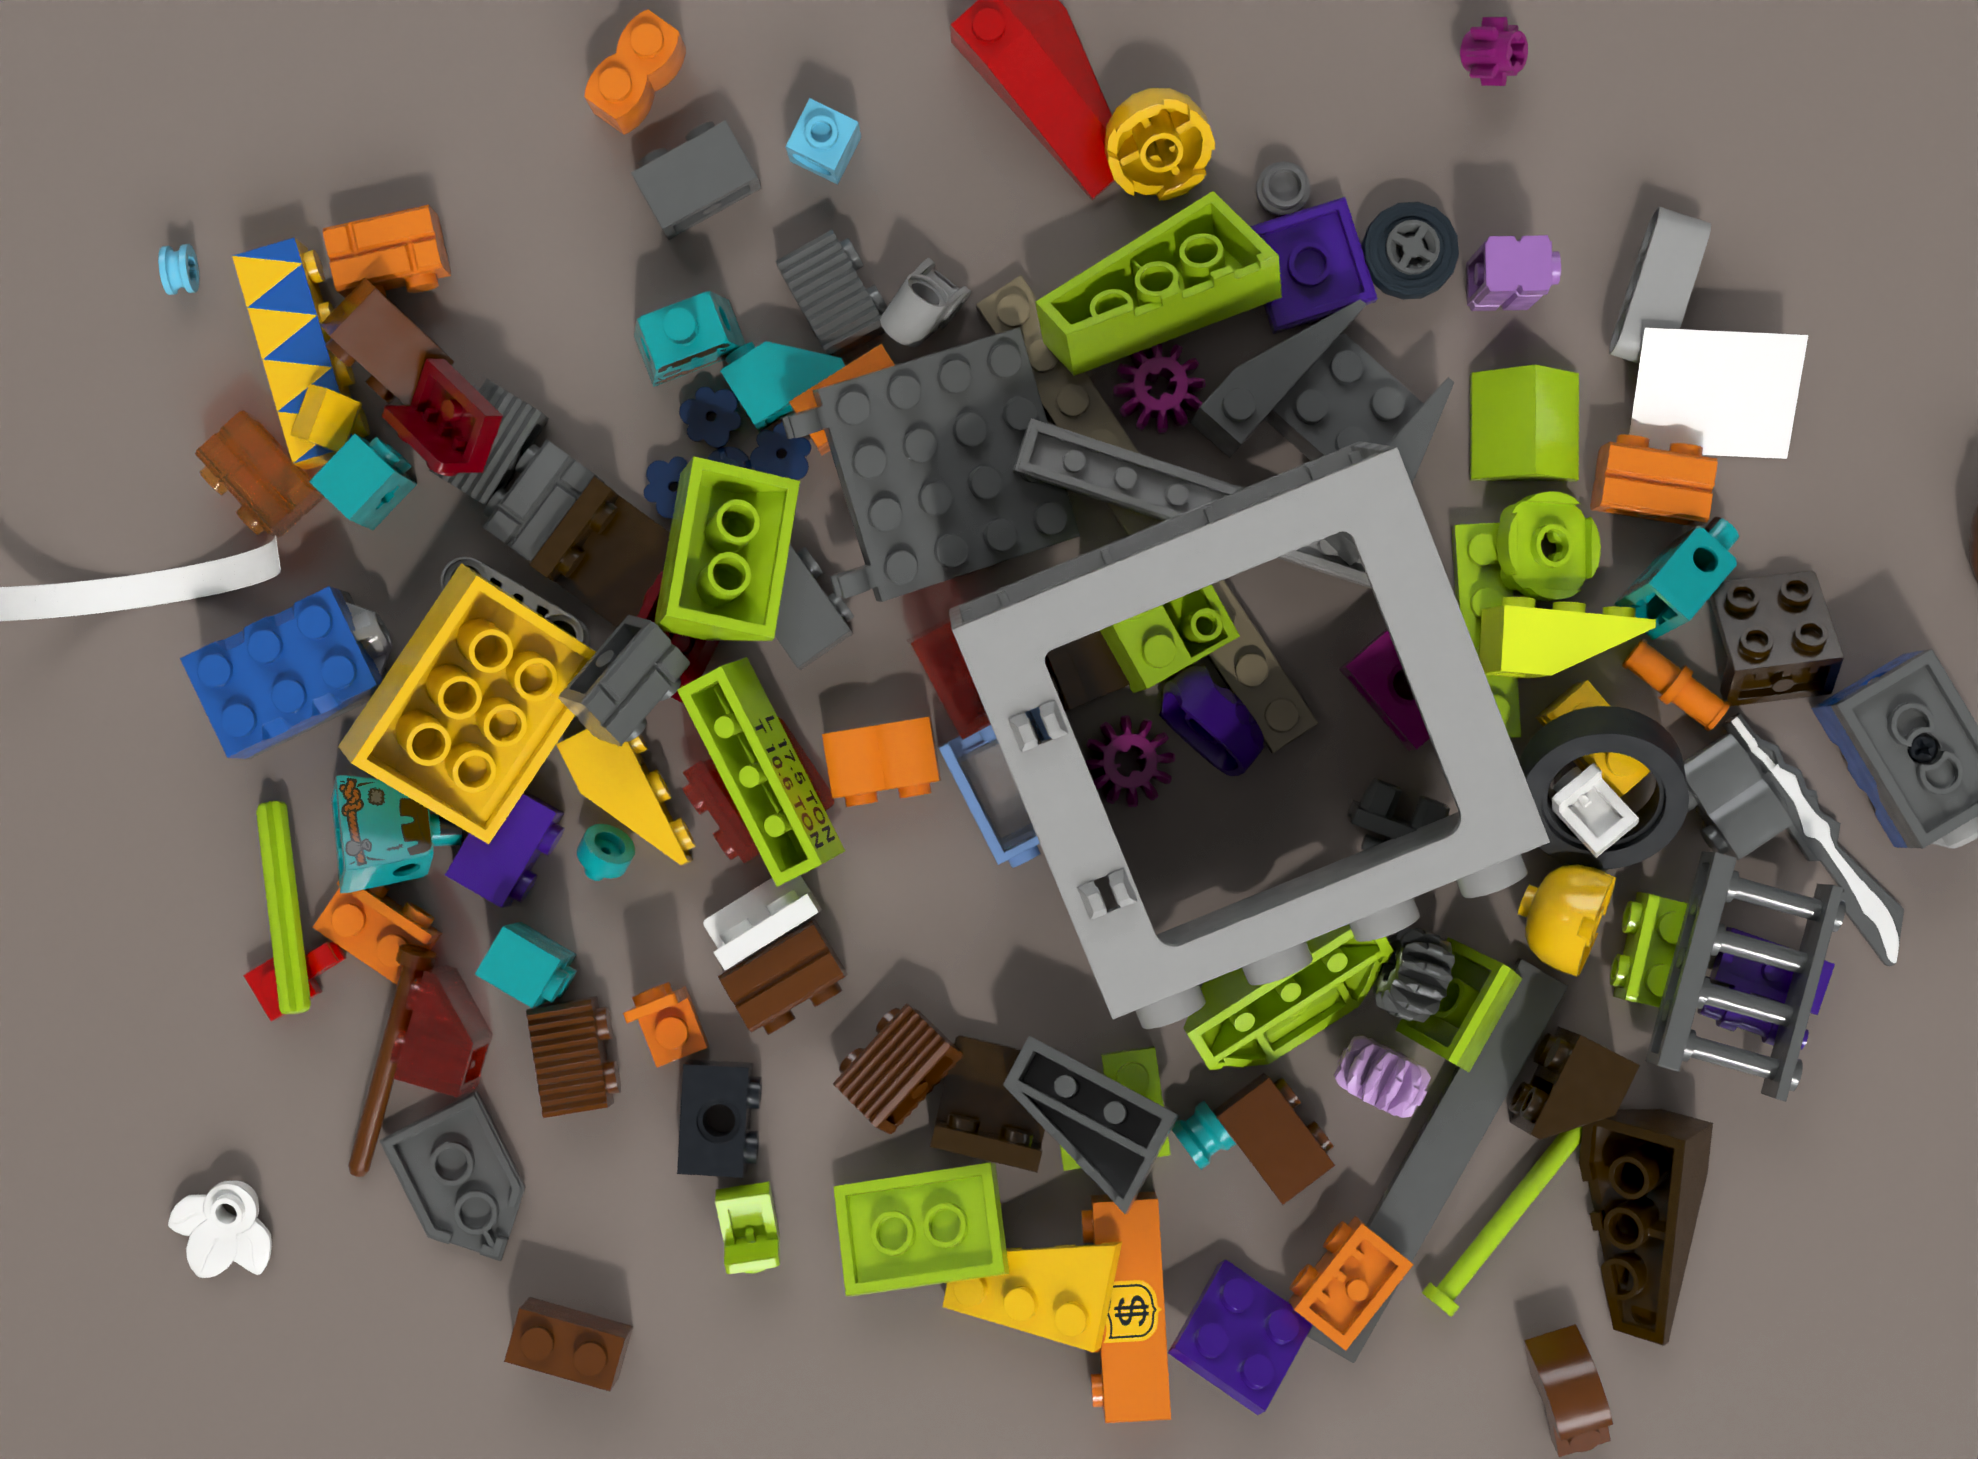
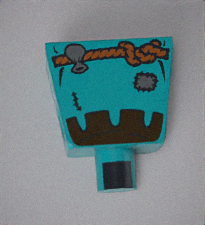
(687, 336)
(1683, 576)
(383, 834)

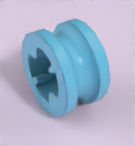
(178, 269)

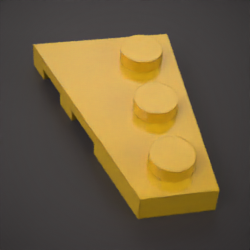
(1049, 1293)

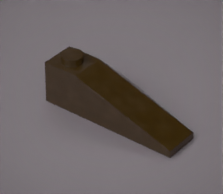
(1646, 1198)

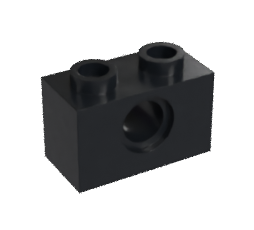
(700, 1146)

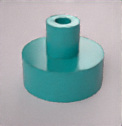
(605, 852)

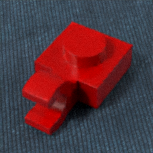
(263, 978)

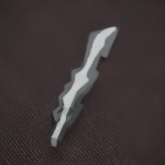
(1816, 835)

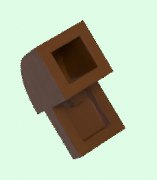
(1570, 1390)

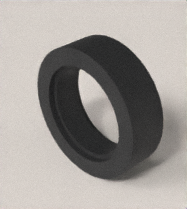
(1613, 731)

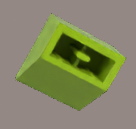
(1169, 637)

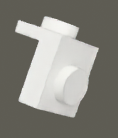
(1592, 809)

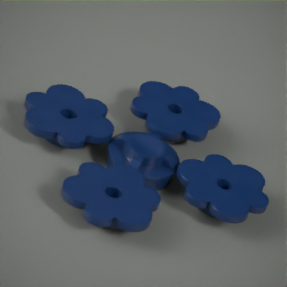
(717, 434)

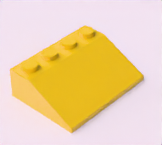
(469, 705)

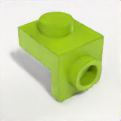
(748, 1228)

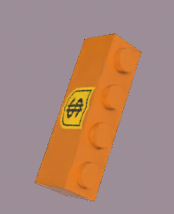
(1134, 1340)

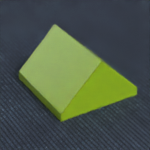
(1524, 424)
(1471, 1009)

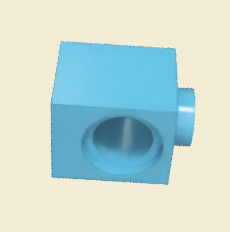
(823, 141)

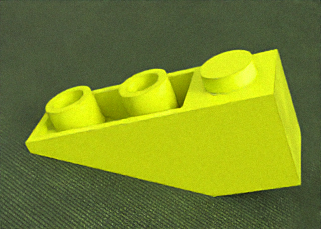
(1542, 642)

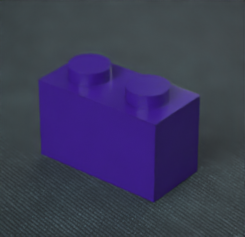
(504, 866)

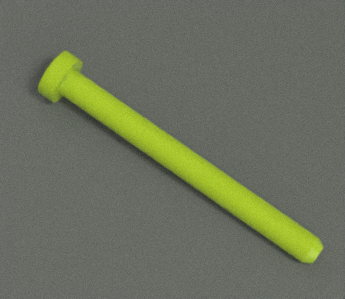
(1502, 1221)

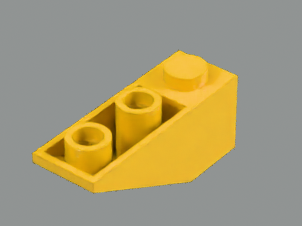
(625, 789)

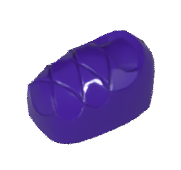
(1211, 720)

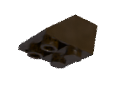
(1571, 1085)

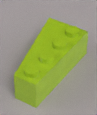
(1160, 287)

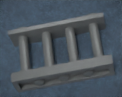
(1705, 936)

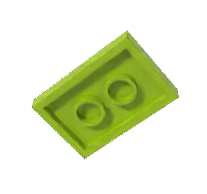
(921, 1229)

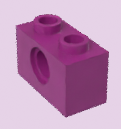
(1372, 676)

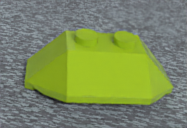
(1263, 1022)

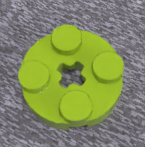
(1520, 549)

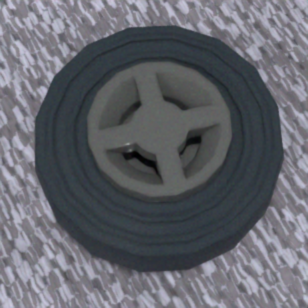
(1421, 233)

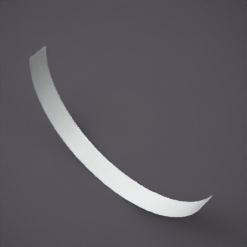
(140, 589)

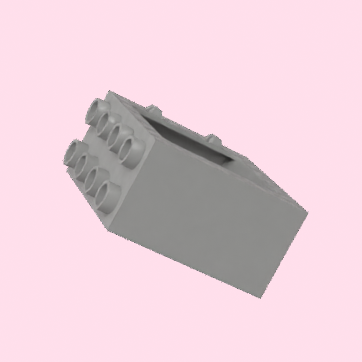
(1373, 891)

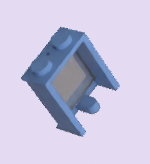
(992, 793)

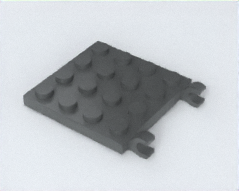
(932, 464)

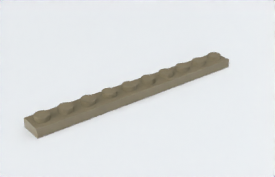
(1078, 406)

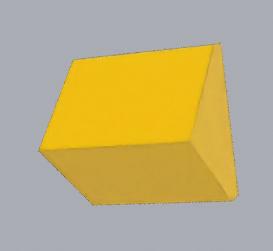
(326, 418)

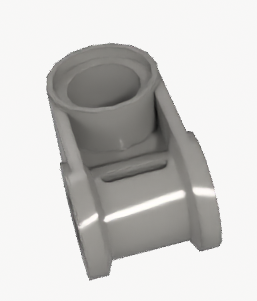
(922, 305)

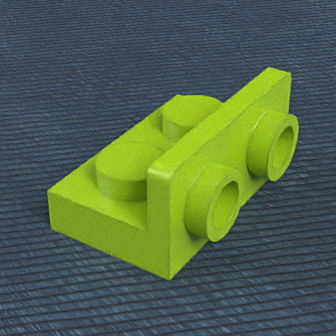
(1651, 940)

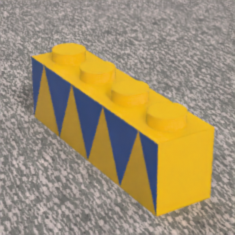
(286, 320)

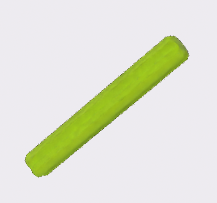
(283, 907)

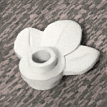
(220, 1236)

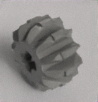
(1414, 975)

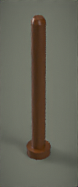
(414, 962)

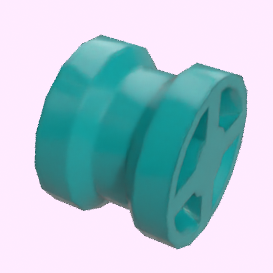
(1202, 1135)

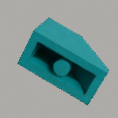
(772, 375)

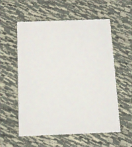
(1718, 390)

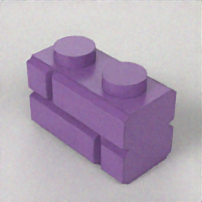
(1511, 272)

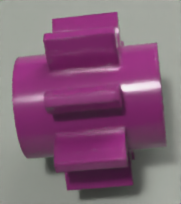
(1494, 51)

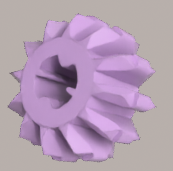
(1382, 1076)

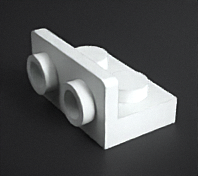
(759, 919)

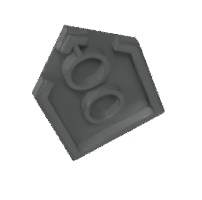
(459, 1176)

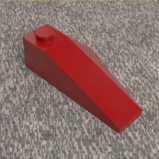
(1044, 77)

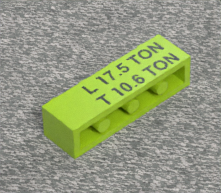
(761, 770)

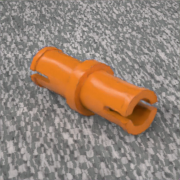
(1676, 685)

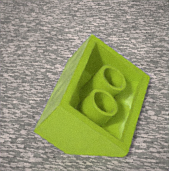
(726, 553)

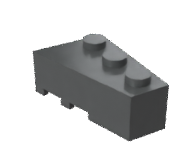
(1094, 1118)

